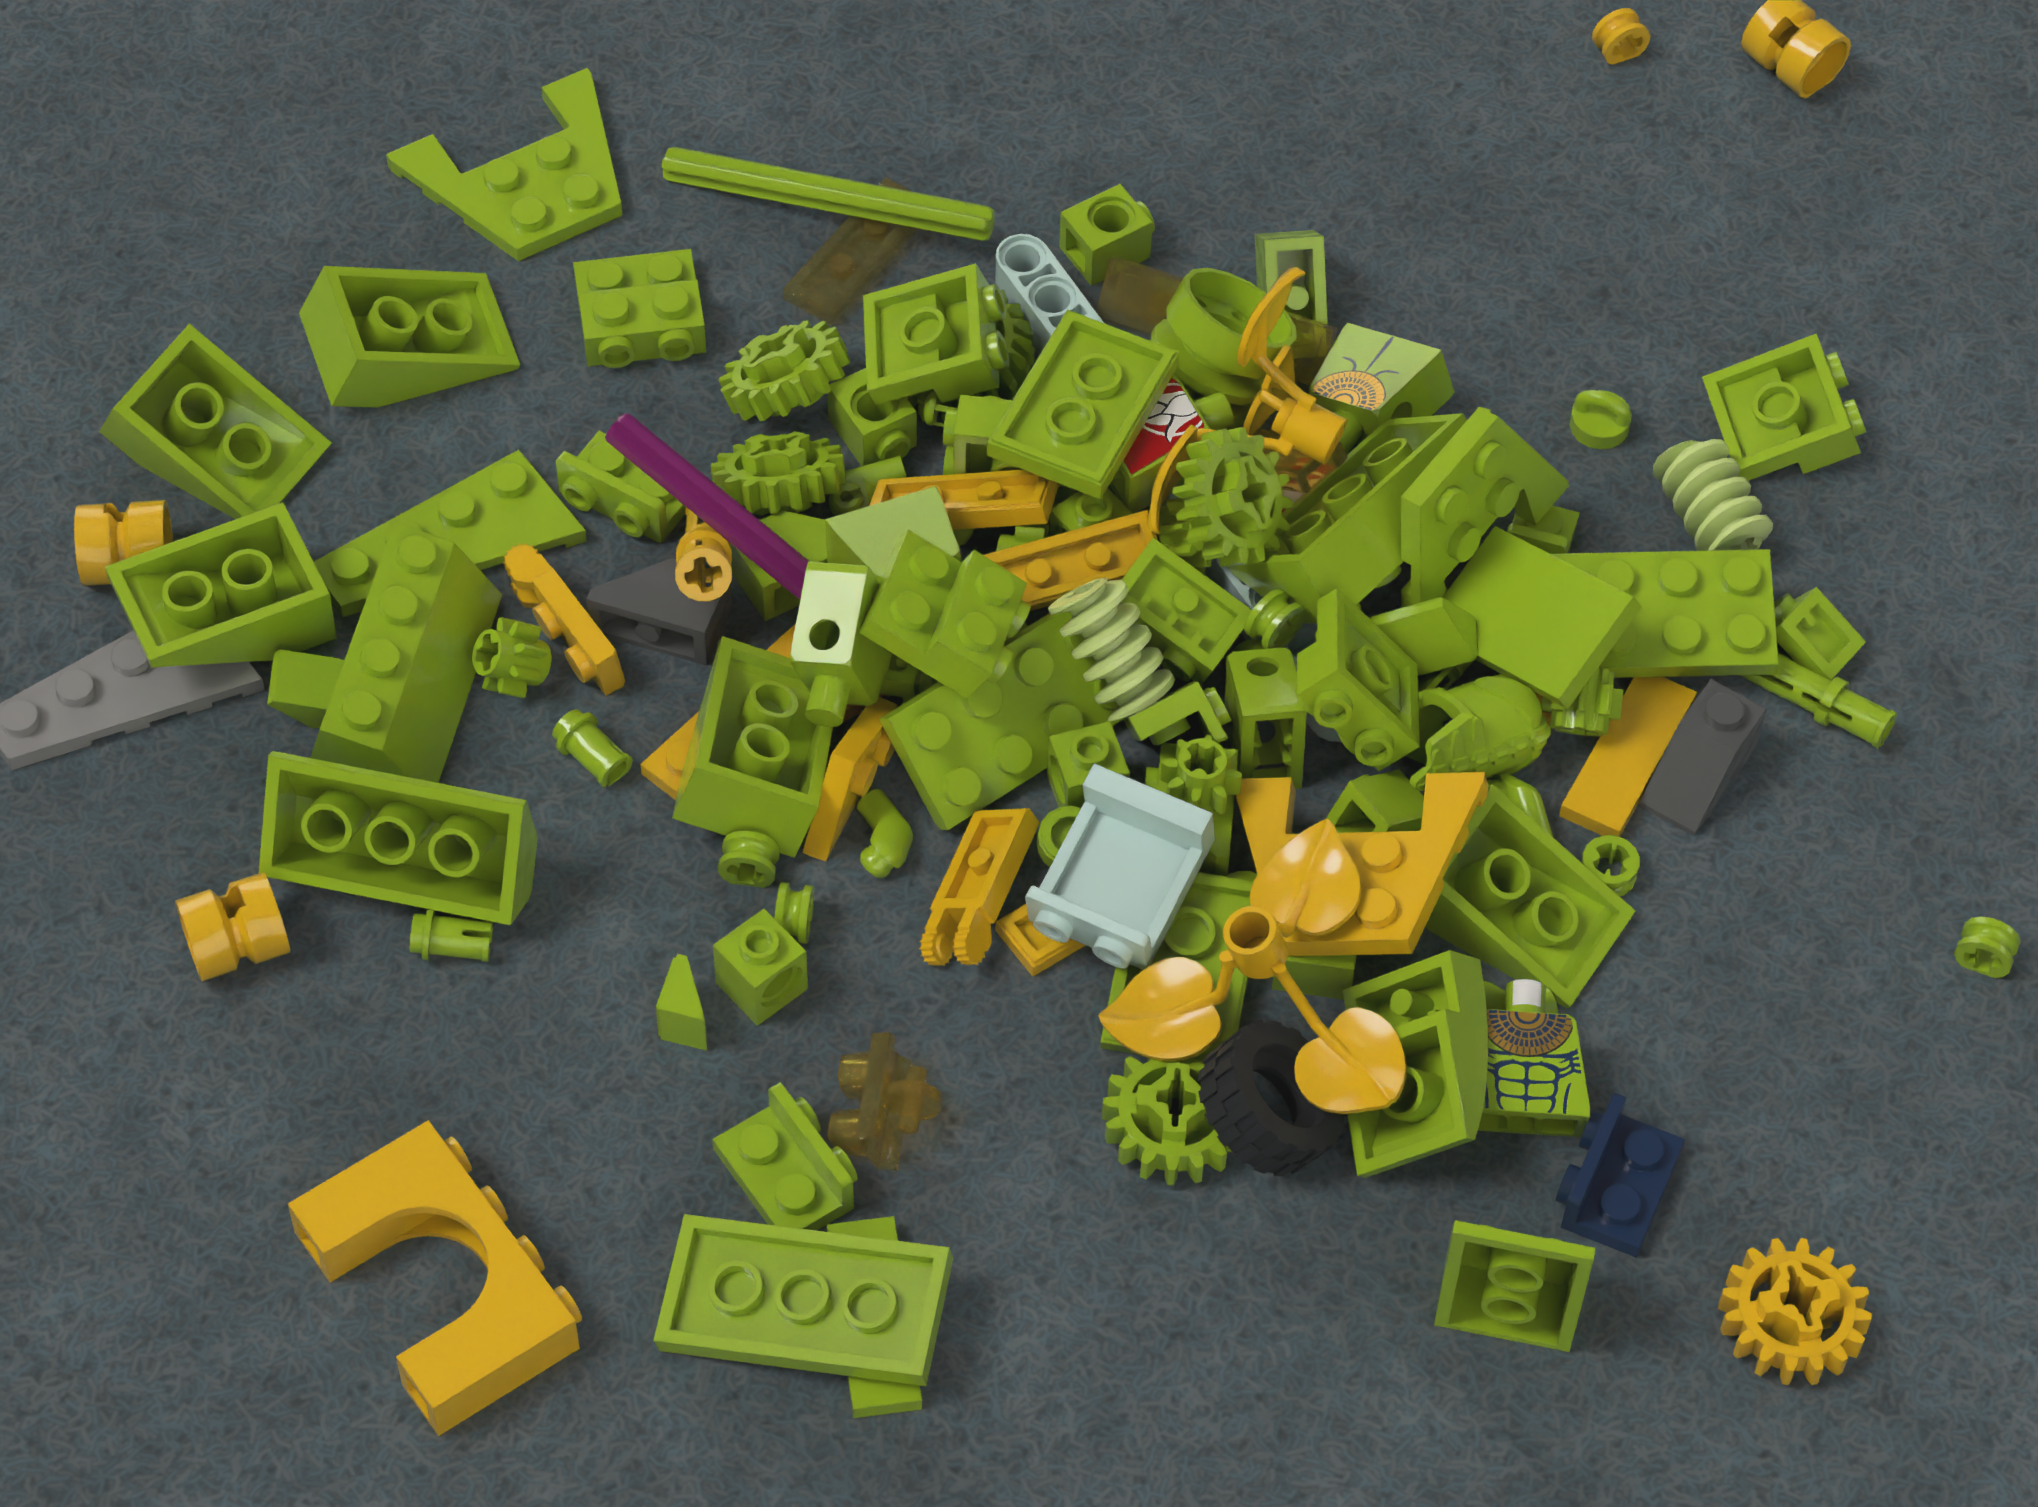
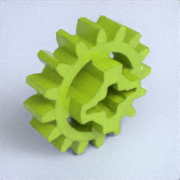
(784, 370)
(780, 472)
(1232, 497)
(1141, 1107)

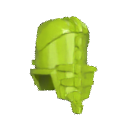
(1492, 729)

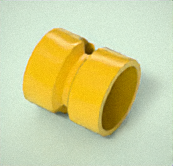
(1797, 45)
(110, 536)
(233, 926)

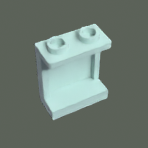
(1122, 870)

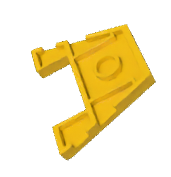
(1396, 868)

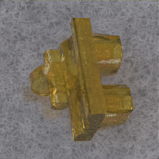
(891, 1102)

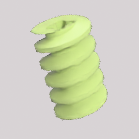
(1712, 496)
(1114, 645)

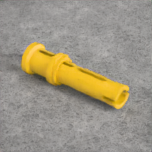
(695, 548)

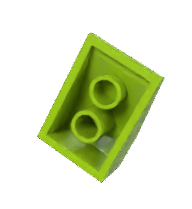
(403, 333)
(213, 429)
(226, 594)
(753, 750)
(1526, 902)
(1513, 1285)

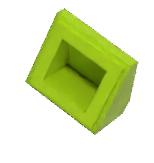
(303, 685)
(679, 1007)

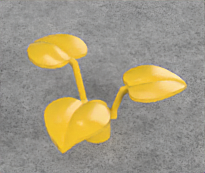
(1299, 419)
(1305, 885)

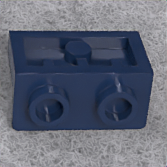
(1620, 1179)

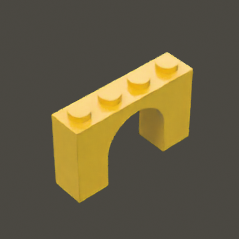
(422, 1190)

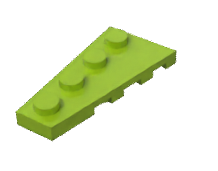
(479, 514)

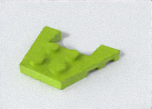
(534, 192)
(1462, 493)

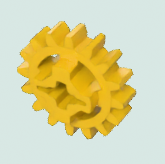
(1779, 1331)

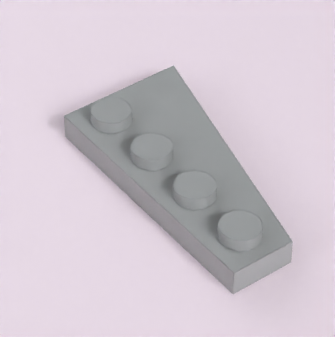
(109, 695)

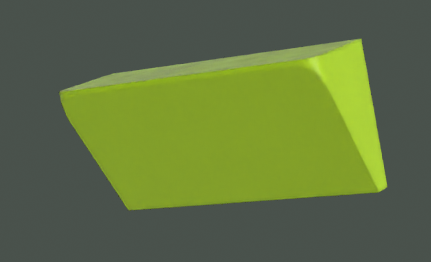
(1432, 634)

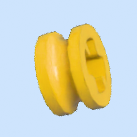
(1621, 35)

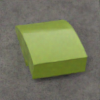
(1444, 1035)

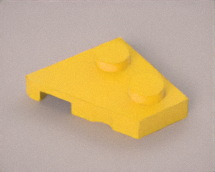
(849, 777)

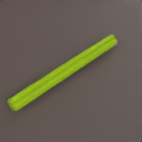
(828, 193)

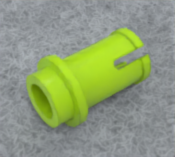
(596, 752)
(450, 937)

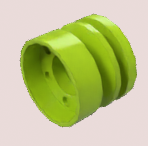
(1207, 328)

